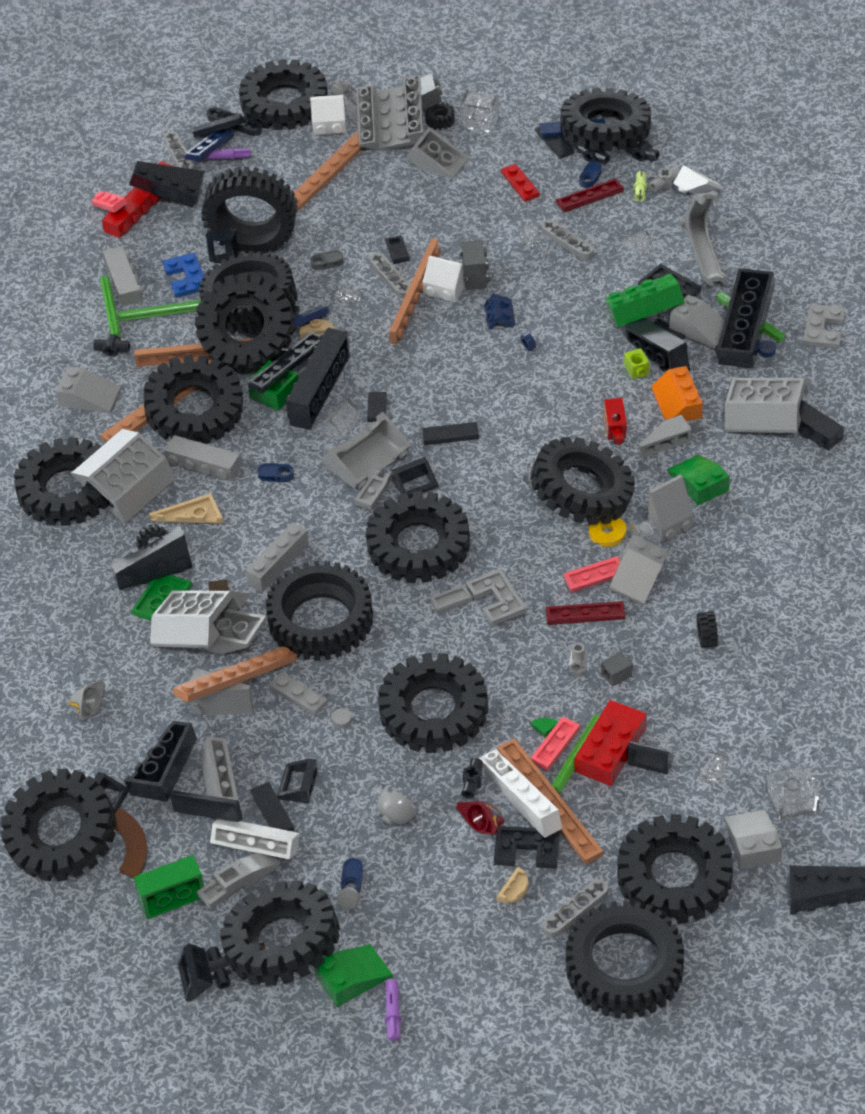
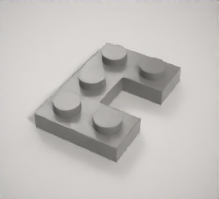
(814, 331)
(508, 600)

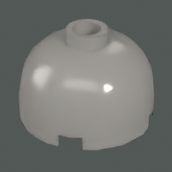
(395, 807)

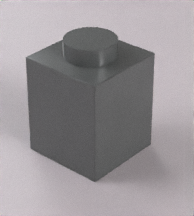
(616, 668)

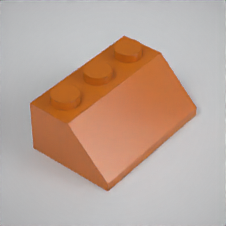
(677, 395)

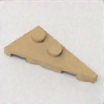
(193, 511)

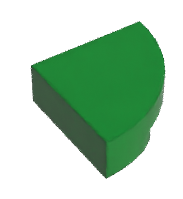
(543, 725)

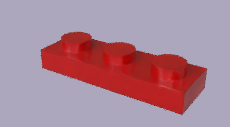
(520, 182)

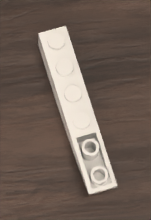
(522, 794)

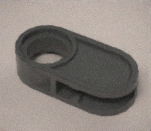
(329, 260)

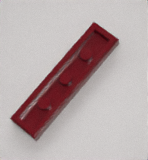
(589, 195)
(585, 613)

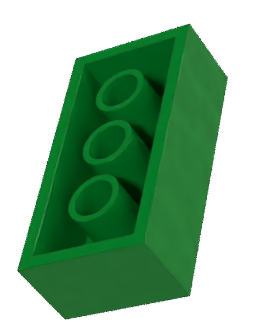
(644, 300)

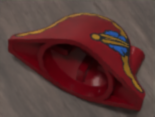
(481, 816)

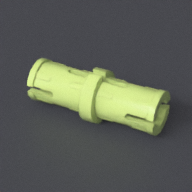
(640, 186)

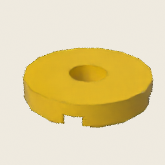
(608, 539)

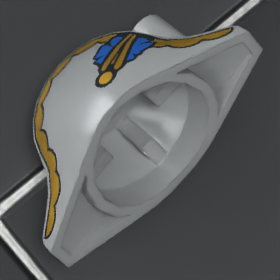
(87, 699)

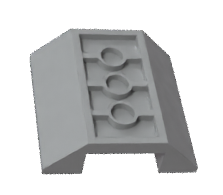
(390, 116)
(765, 404)
(126, 473)
(188, 617)

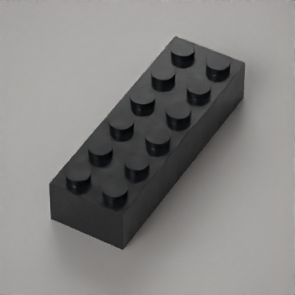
(745, 317)
(318, 378)

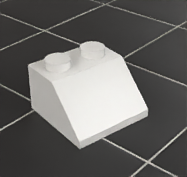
(328, 115)
(443, 279)

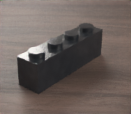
(819, 427)

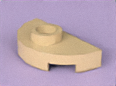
(316, 326)
(514, 888)

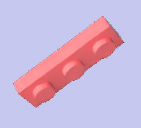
(108, 201)
(591, 574)
(555, 743)

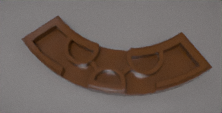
(135, 843)

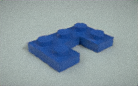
(193, 272)

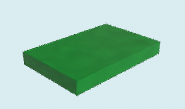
(156, 593)

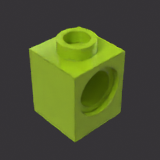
(636, 363)

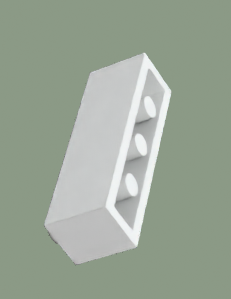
(255, 838)

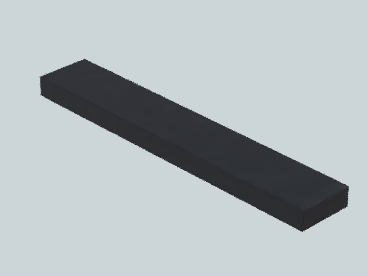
(284, 363)

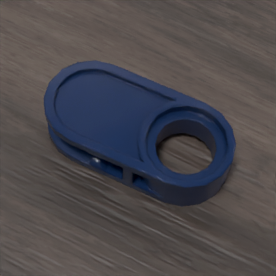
(591, 171)
(272, 472)
(352, 873)

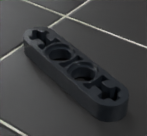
(250, 127)

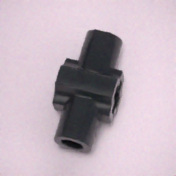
(643, 151)
(594, 155)
(111, 345)
(472, 778)
(218, 967)

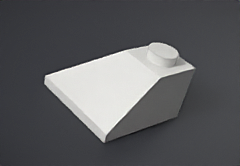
(695, 182)

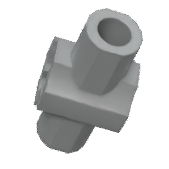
(664, 178)
(578, 660)

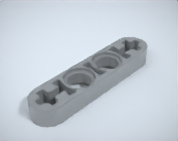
(175, 154)
(553, 229)
(387, 277)
(572, 906)

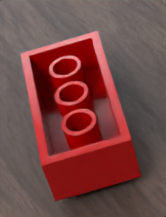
(607, 744)

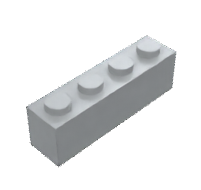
(122, 276)
(202, 458)
(277, 557)
(217, 768)

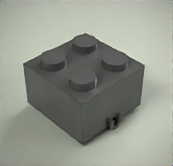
(475, 264)

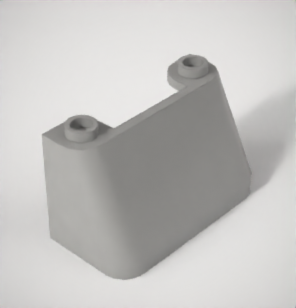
(367, 451)

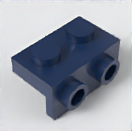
(499, 310)

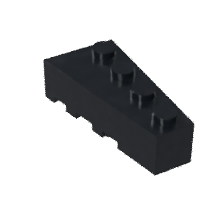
(168, 181)
(658, 344)
(153, 560)
(164, 763)
(824, 886)

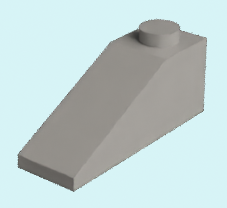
(666, 436)

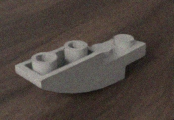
(236, 875)

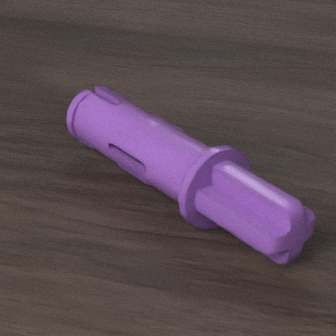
(233, 153)
(393, 1016)

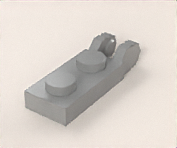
(373, 489)

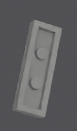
(298, 694)

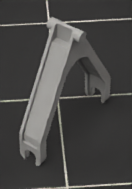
(696, 226)

